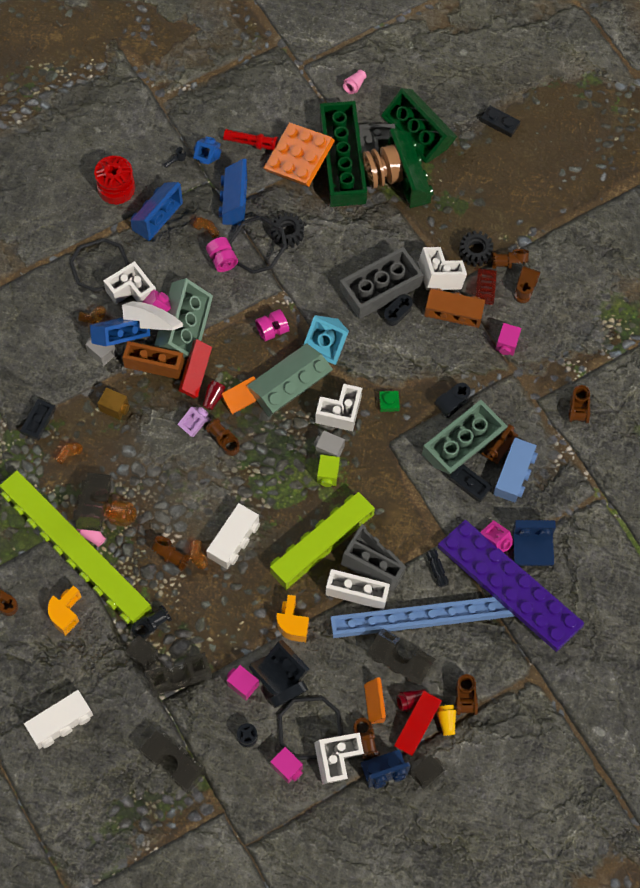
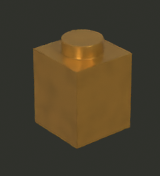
(113, 404)

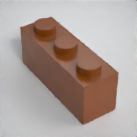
(454, 307)
(153, 360)

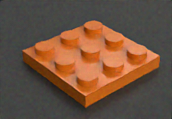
(299, 154)

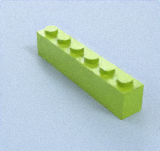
(321, 540)

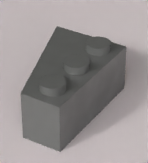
(372, 560)

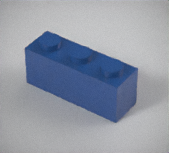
(116, 332)

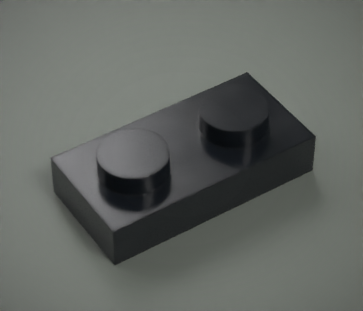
(500, 121)
(38, 419)
(470, 483)

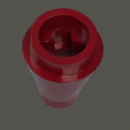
(213, 395)
(408, 699)

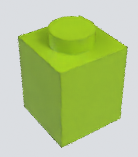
(328, 470)

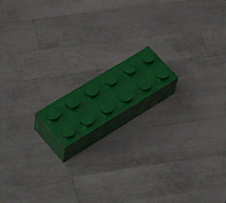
(345, 158)

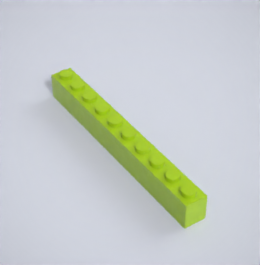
(75, 548)

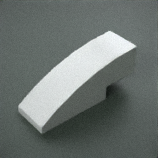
(150, 316)

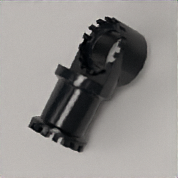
(151, 622)

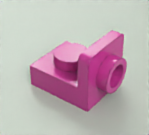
(498, 536)

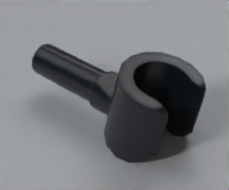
(178, 157)

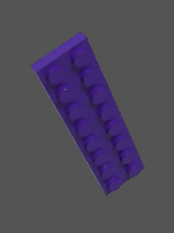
(511, 585)

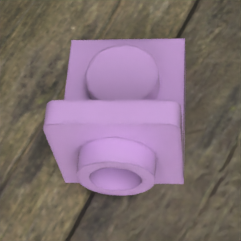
(194, 420)

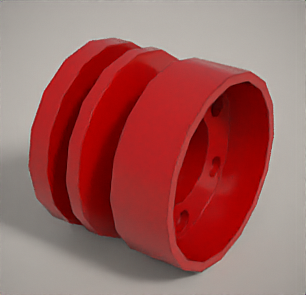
(114, 179)

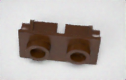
(499, 445)

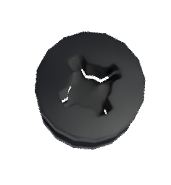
(247, 731)

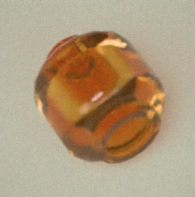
(121, 513)

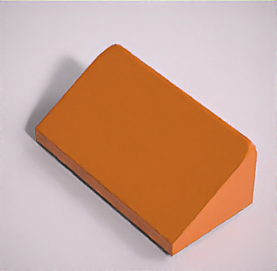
(238, 396)
(375, 701)

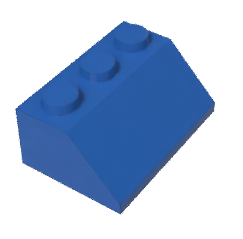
(234, 193)
(157, 210)

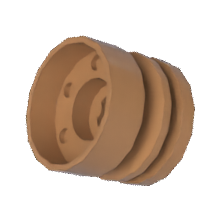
(384, 166)

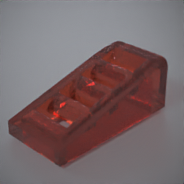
(489, 298)

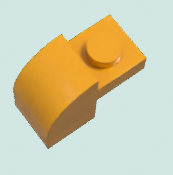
(60, 611)
(290, 625)

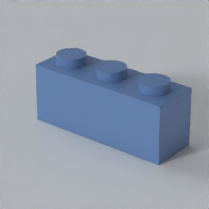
(515, 470)

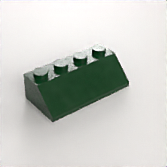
(423, 125)
(414, 177)

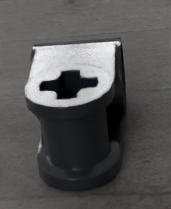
(450, 401)

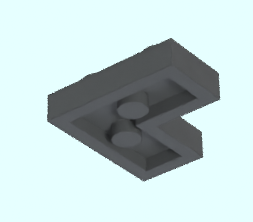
(373, 134)

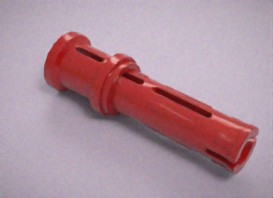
(259, 141)

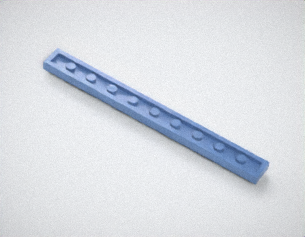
(418, 617)

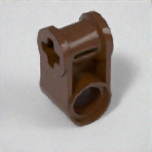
(526, 283)
(580, 408)
(466, 700)

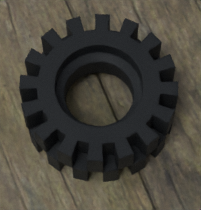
(288, 221)
(476, 239)

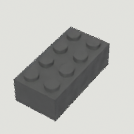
(381, 282)

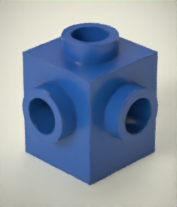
(202, 152)

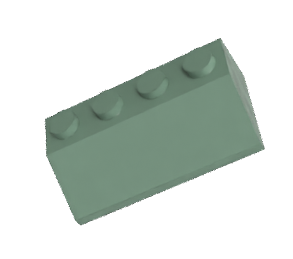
(190, 306)
(289, 379)
(463, 438)

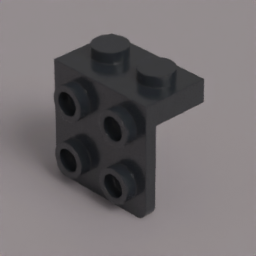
(279, 669)

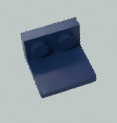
(533, 542)
(384, 769)

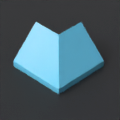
(327, 337)

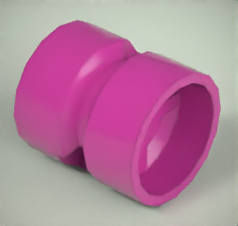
(222, 254)
(266, 328)

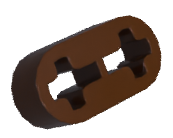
(4, 597)

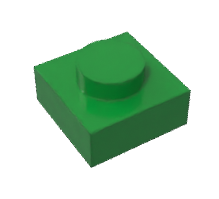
(389, 401)

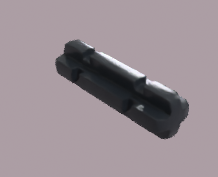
(437, 568)

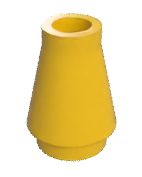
(447, 719)

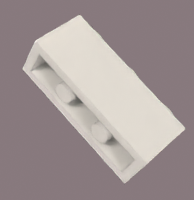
(233, 536)
(357, 589)
(59, 720)

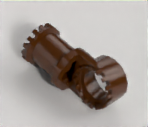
(506, 260)
(223, 436)
(169, 552)
(367, 739)

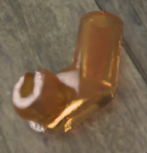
(207, 224)
(94, 316)
(68, 450)
(197, 556)

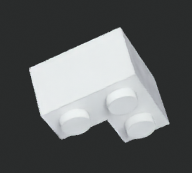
(441, 273)
(128, 282)
(340, 413)
(331, 756)

